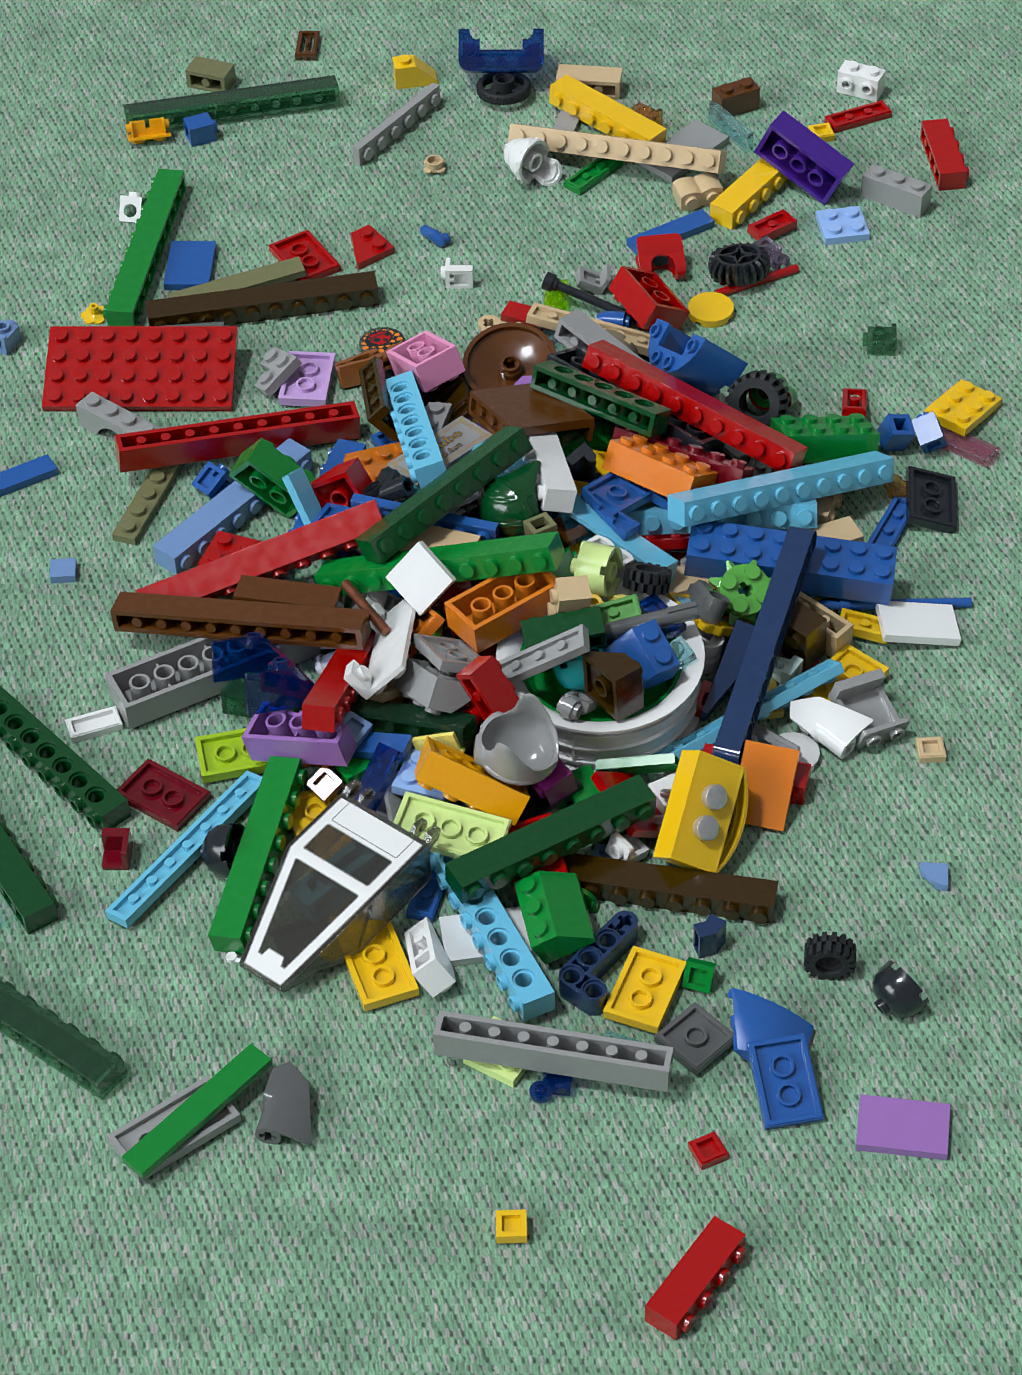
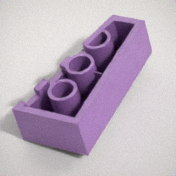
(282, 736)

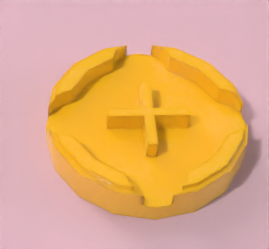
(710, 309)

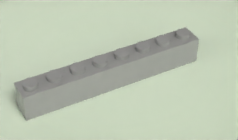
(553, 1051)

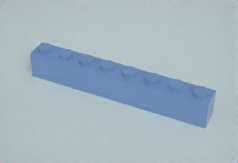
(223, 513)

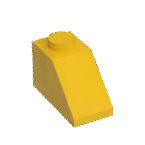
(412, 72)

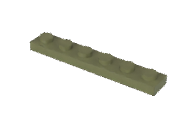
(145, 504)

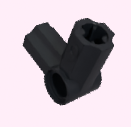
(390, 486)

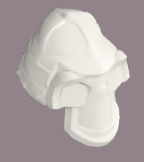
(530, 161)

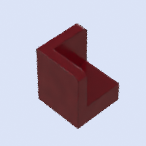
(117, 848)

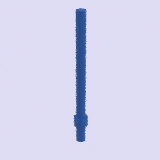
(858, 605)

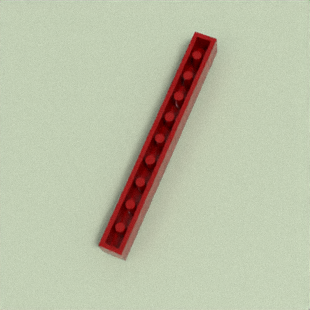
(694, 406)
(235, 435)
(273, 556)

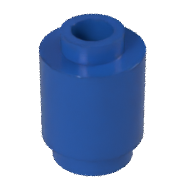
(615, 317)

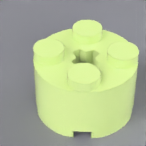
(600, 565)

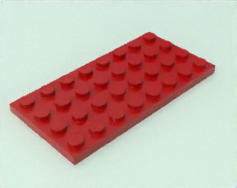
(142, 367)

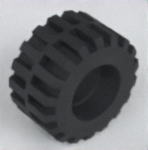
(770, 385)

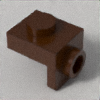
(570, 536)

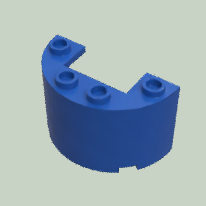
(693, 359)

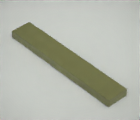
(266, 275)

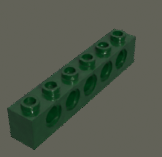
(600, 398)

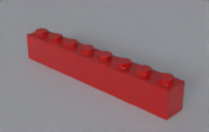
(331, 694)

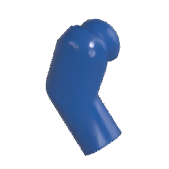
(435, 236)

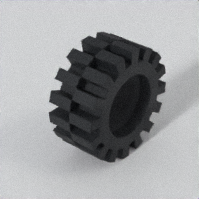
(647, 578)
(830, 956)

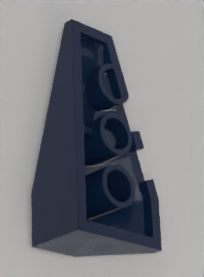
(728, 668)

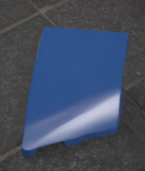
(762, 1019)

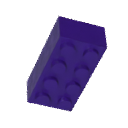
(804, 157)

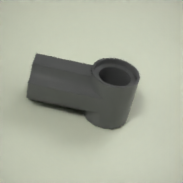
(709, 602)

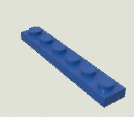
(486, 529)

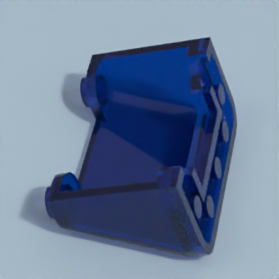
(524, 60)

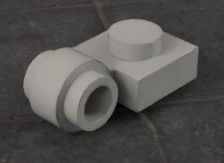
(575, 704)

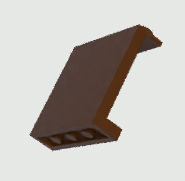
(527, 409)

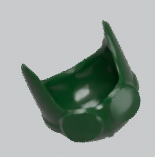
(510, 499)

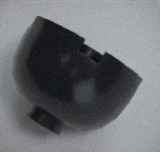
(221, 847)
(897, 992)

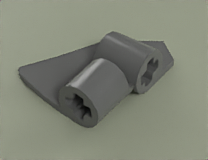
(285, 1107)

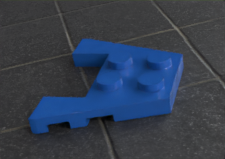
(615, 497)

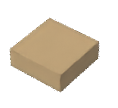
(930, 749)

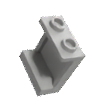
(868, 698)

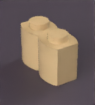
(696, 191)

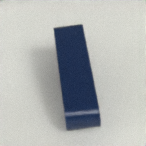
(582, 973)

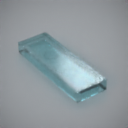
(731, 127)

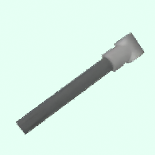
(664, 617)

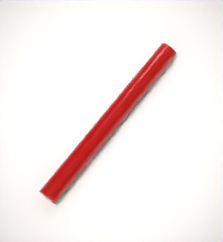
(771, 276)

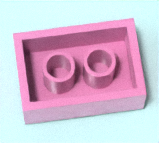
(429, 358)

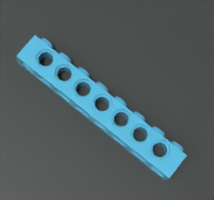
(414, 429)
(502, 948)

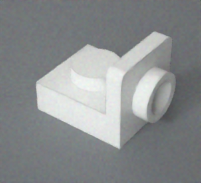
(457, 275)

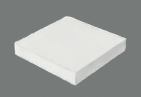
(421, 578)

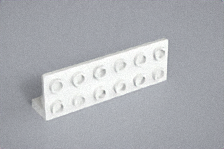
(388, 651)

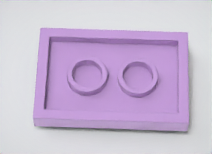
(310, 381)

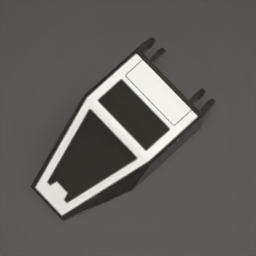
(336, 889)

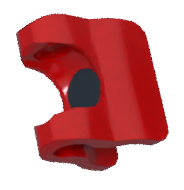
(661, 252)

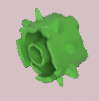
(748, 578)

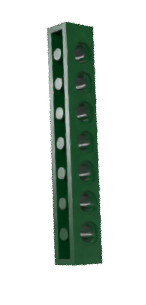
(60, 766)

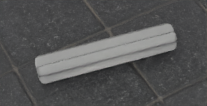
(766, 736)

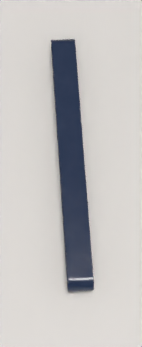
(765, 644)

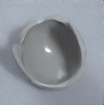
(518, 744)

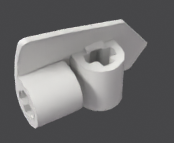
(829, 723)

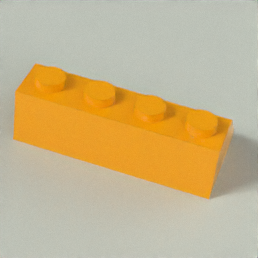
(463, 780)

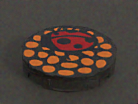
(380, 339)

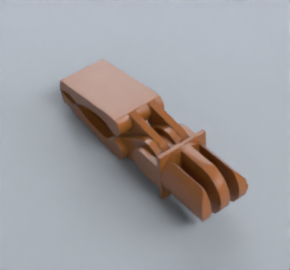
(349, 368)

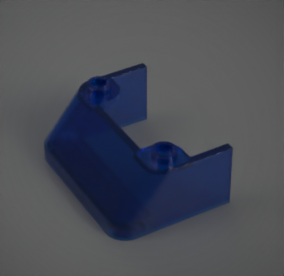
(269, 675)

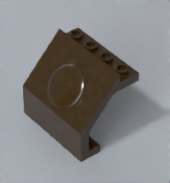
(378, 403)

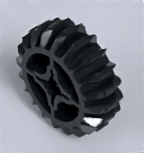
(739, 264)

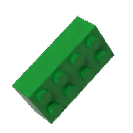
(830, 435)

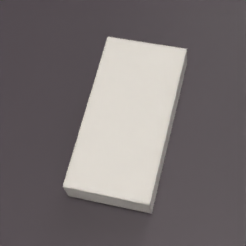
(94, 724)

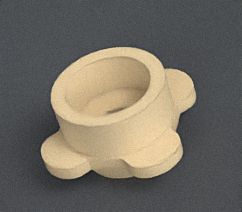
(434, 164)

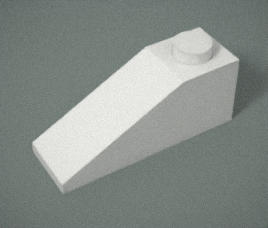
(428, 958)

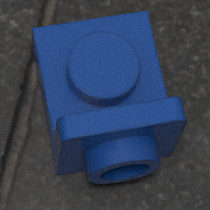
(211, 479)

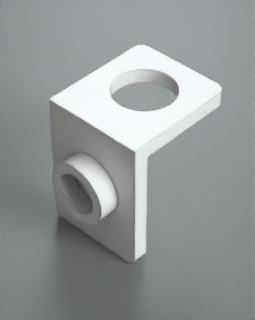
(135, 199)

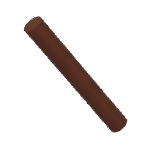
(362, 603)

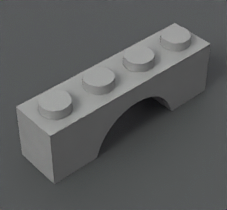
(99, 413)

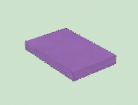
(903, 1127)

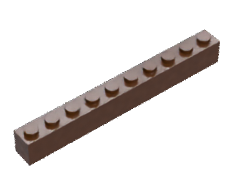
(234, 618)

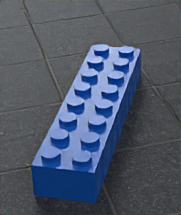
(836, 568)

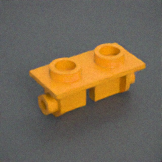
(140, 133)

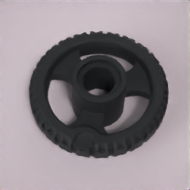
(503, 90)

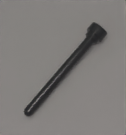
(552, 283)

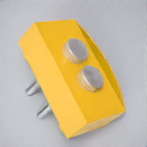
(700, 812)

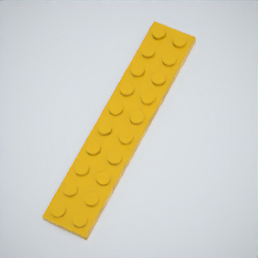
(381, 967)

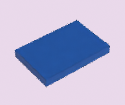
(189, 264)
(784, 1081)

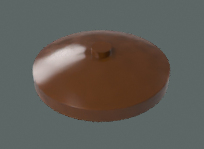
(504, 355)

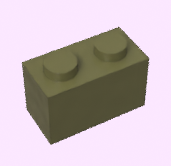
(210, 74)

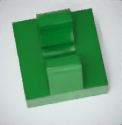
(699, 975)

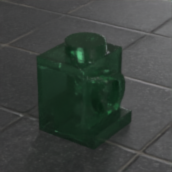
(880, 340)

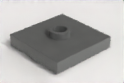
(696, 1038)

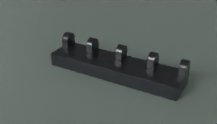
(582, 463)

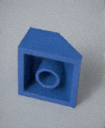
(651, 649)

